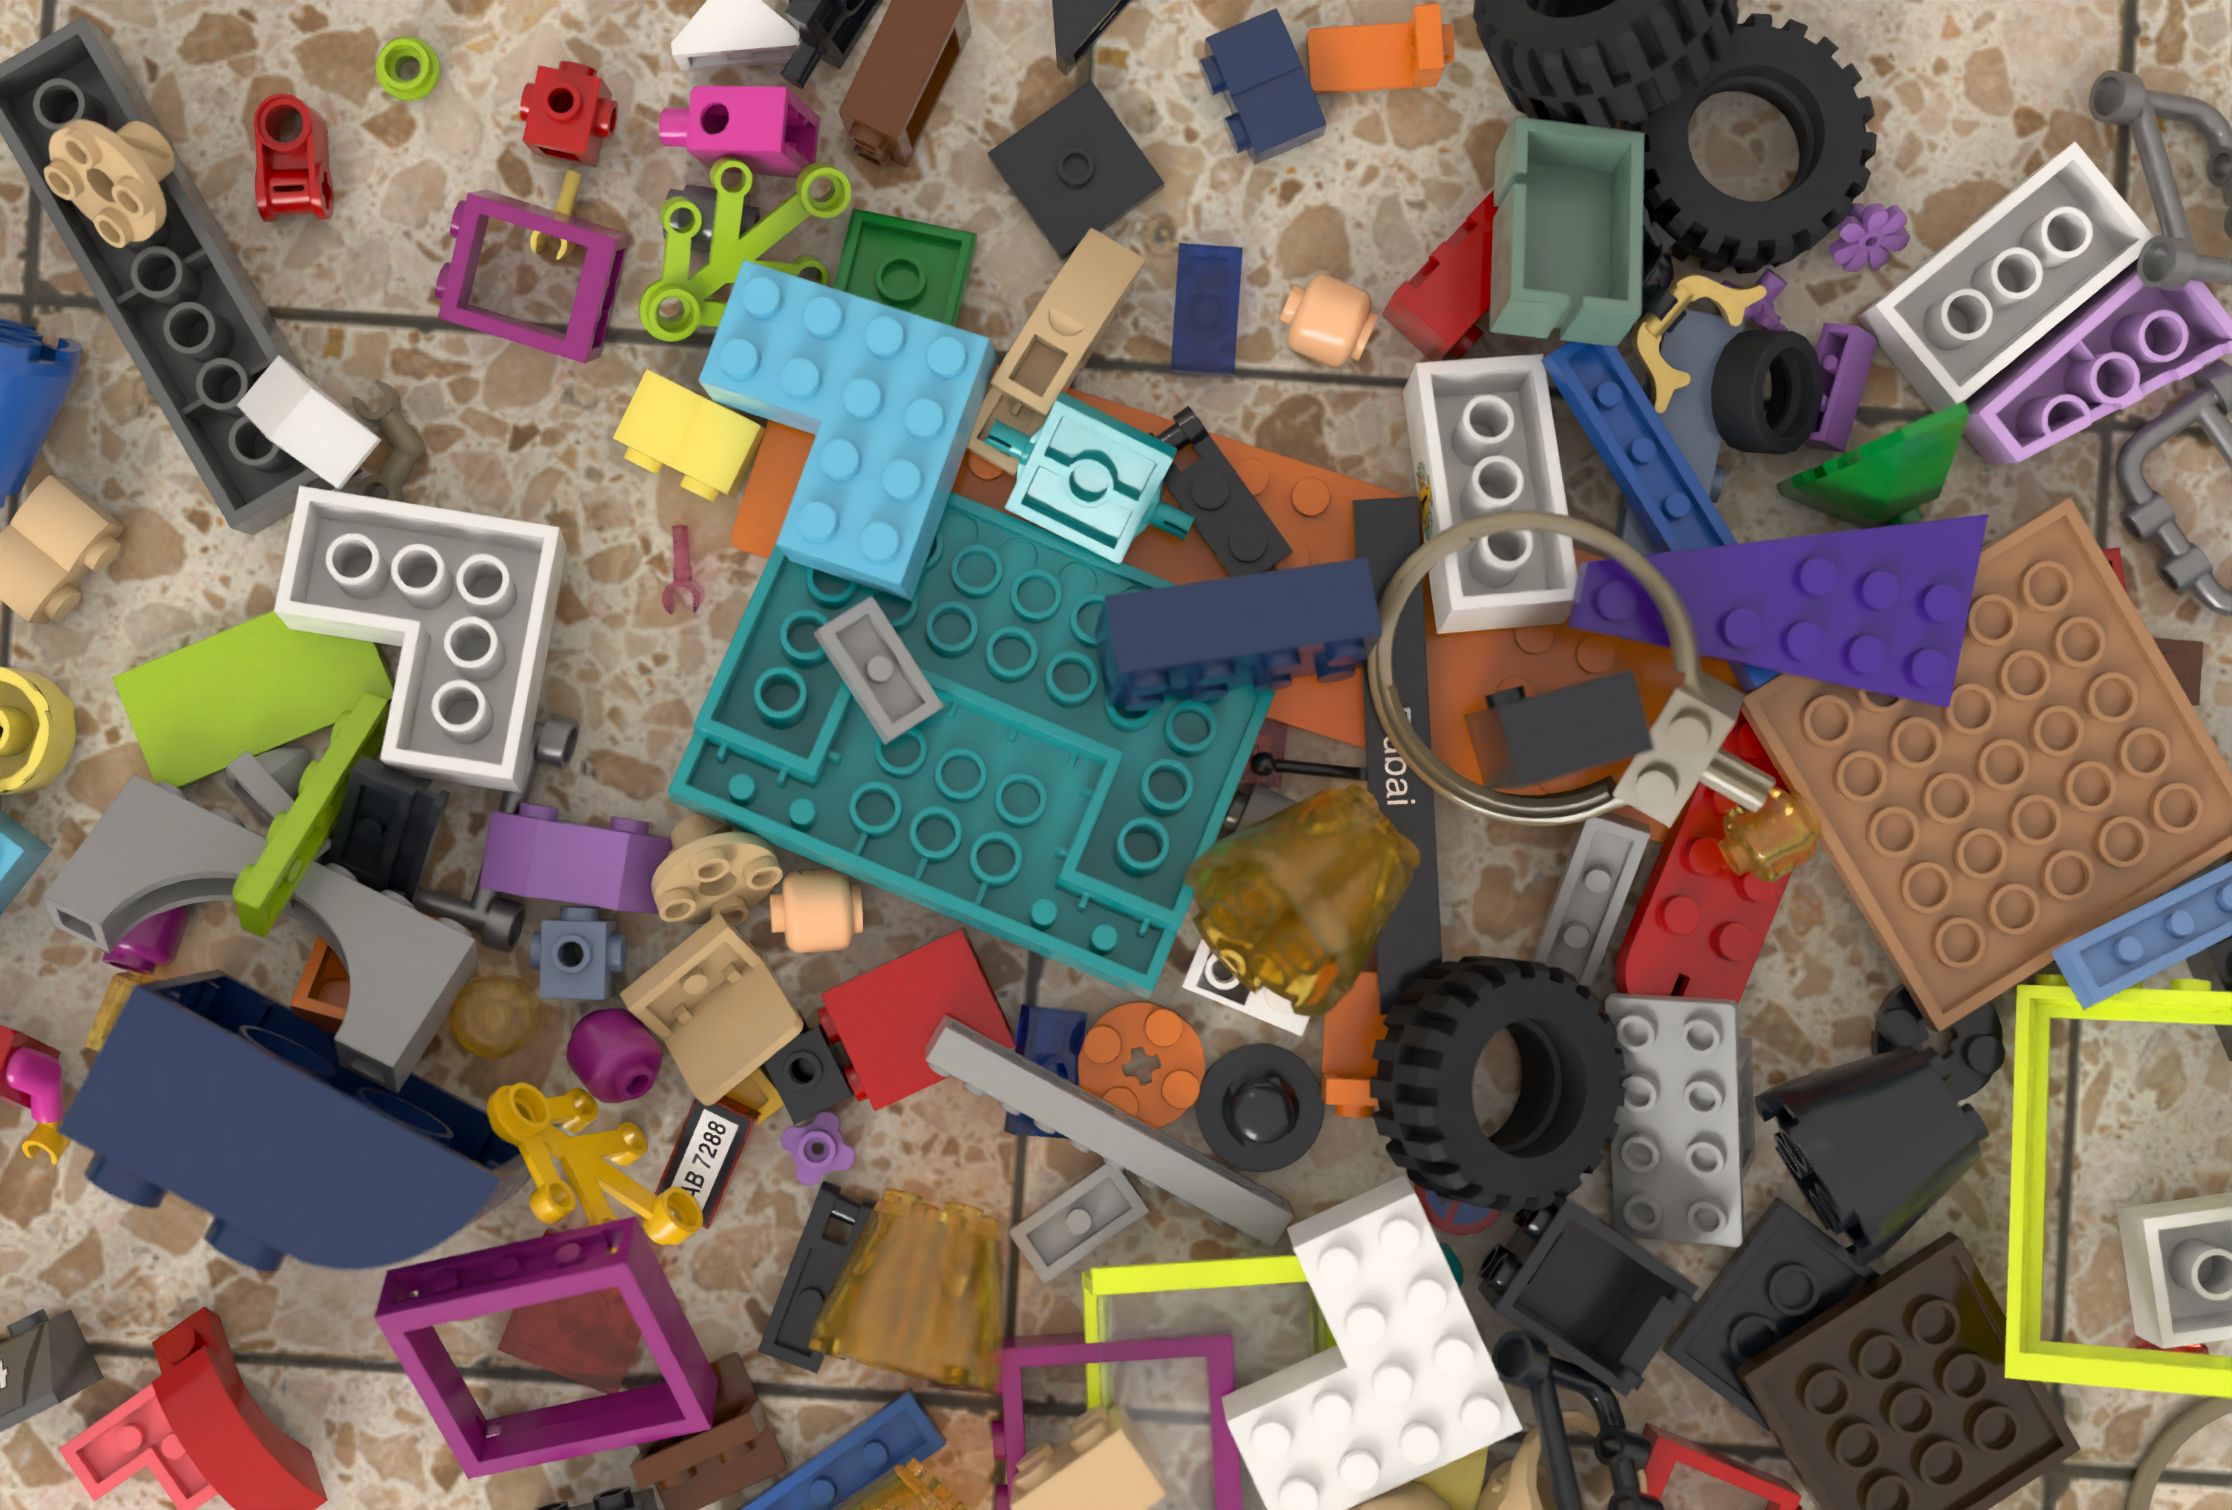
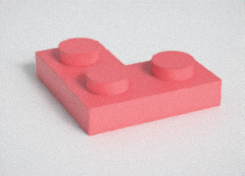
(127, 1442)

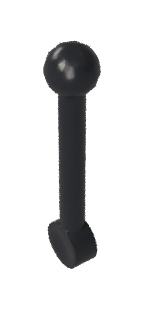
(1265, 764)

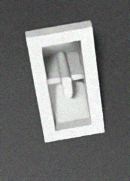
(734, 36)
(308, 423)

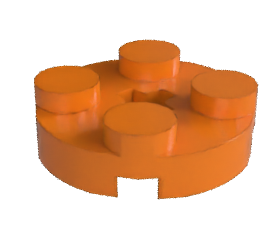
(1160, 1033)

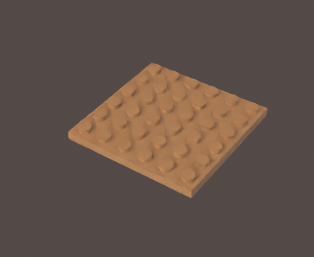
(2028, 805)

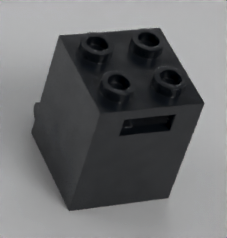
(1586, 1291)

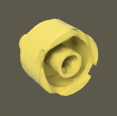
(36, 731)

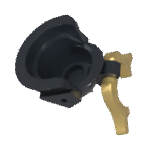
(1664, 306)

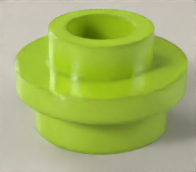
(399, 52)

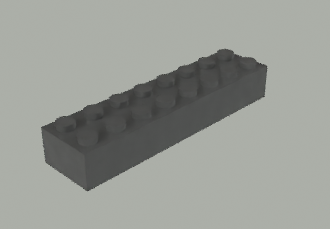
(172, 297)

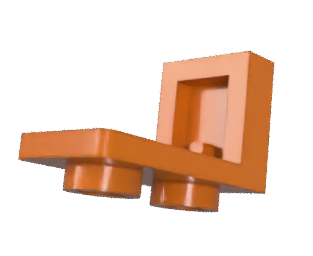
(1381, 54)
(1348, 1048)

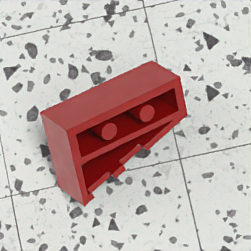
(1450, 291)

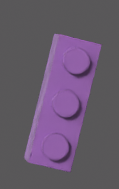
(1845, 361)

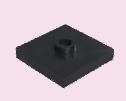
(1075, 169)

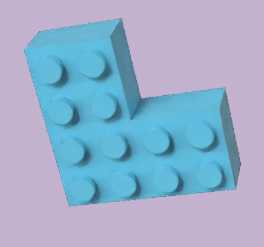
(887, 410)

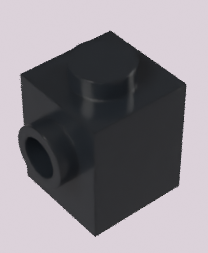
(809, 1074)

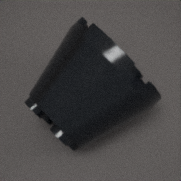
(1874, 1143)

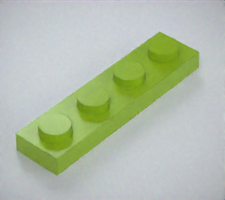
(299, 835)

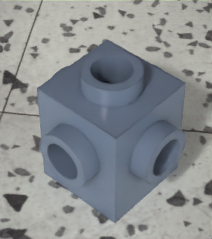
(561, 971)

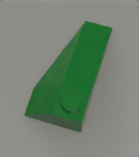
(1885, 476)

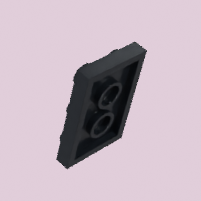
(1766, 1290)

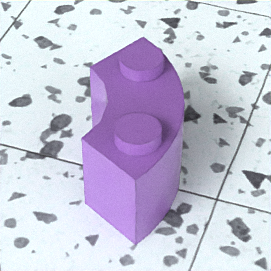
(571, 860)

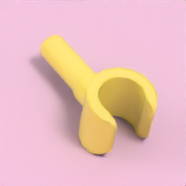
(564, 205)

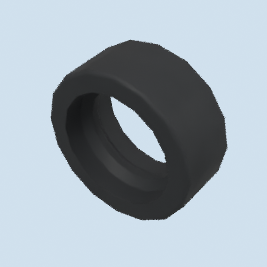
(1740, 384)

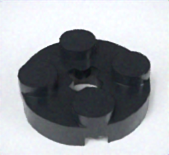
(1975, 1048)

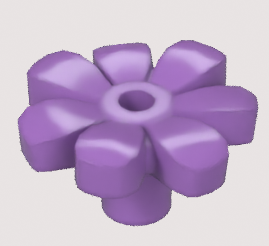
(1868, 235)
(1763, 310)

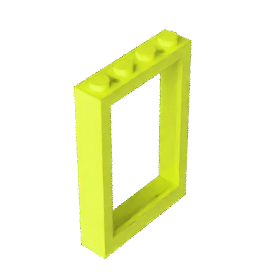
(2026, 1354)

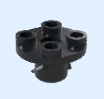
(1260, 1107)

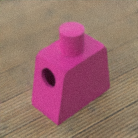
(754, 123)

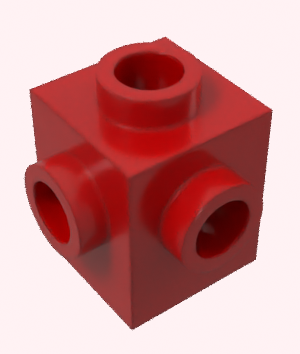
(568, 113)

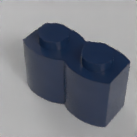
(1263, 87)

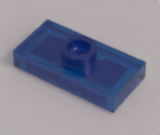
(1206, 310)
(1054, 1041)

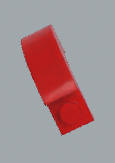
(224, 1427)

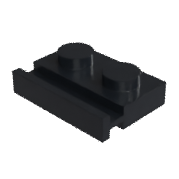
(387, 828)

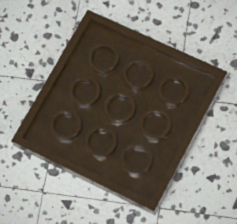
(1908, 1395)

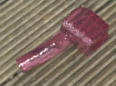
(682, 571)

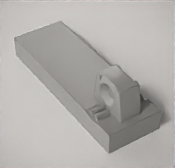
(1591, 895)

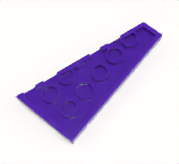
(1836, 608)

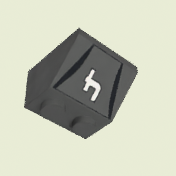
(43, 1366)

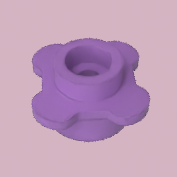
(823, 1130)

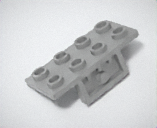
(1683, 1119)

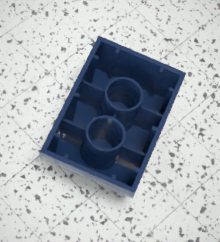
(265, 1130)

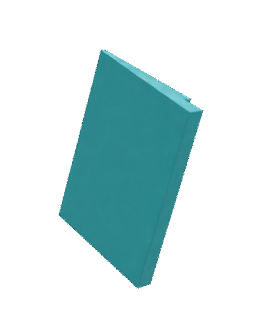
(1014, 799)

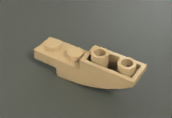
(1056, 341)

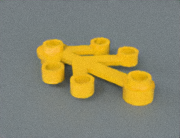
(525, 1118)

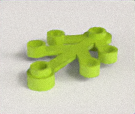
(729, 248)

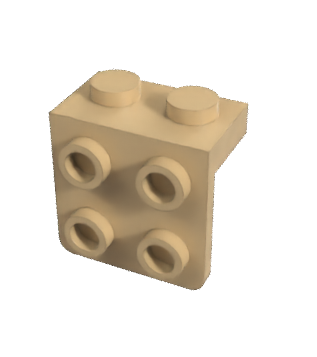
(715, 1008)

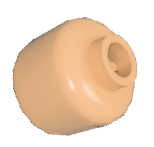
(1329, 320)
(817, 910)

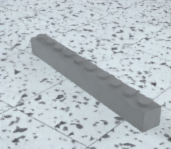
(1108, 1131)

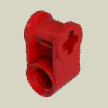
(295, 173)

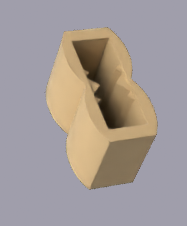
(52, 547)

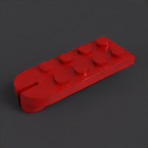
(1696, 916)

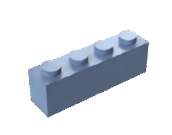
(1694, 349)

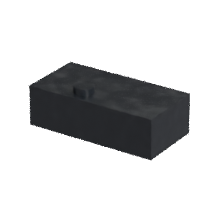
(1558, 731)

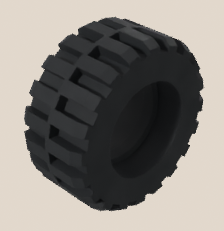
(1602, 57)
(1830, 137)
(1564, 1094)

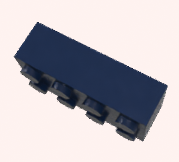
(1237, 633)

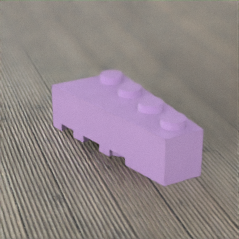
(2096, 362)

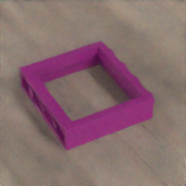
(532, 1274)
(1071, 1349)

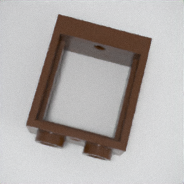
(903, 77)

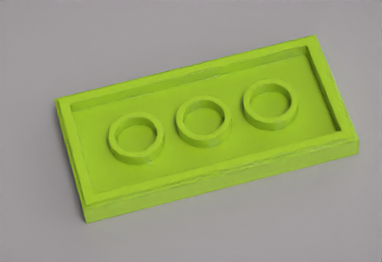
(245, 692)

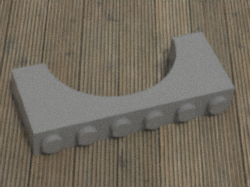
(166, 853)

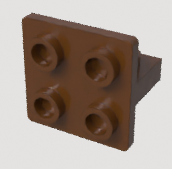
(718, 1461)

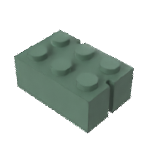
(1567, 232)

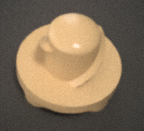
(112, 176)
(713, 872)

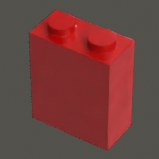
(895, 1009)

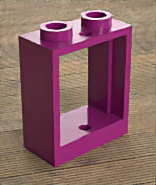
(595, 290)

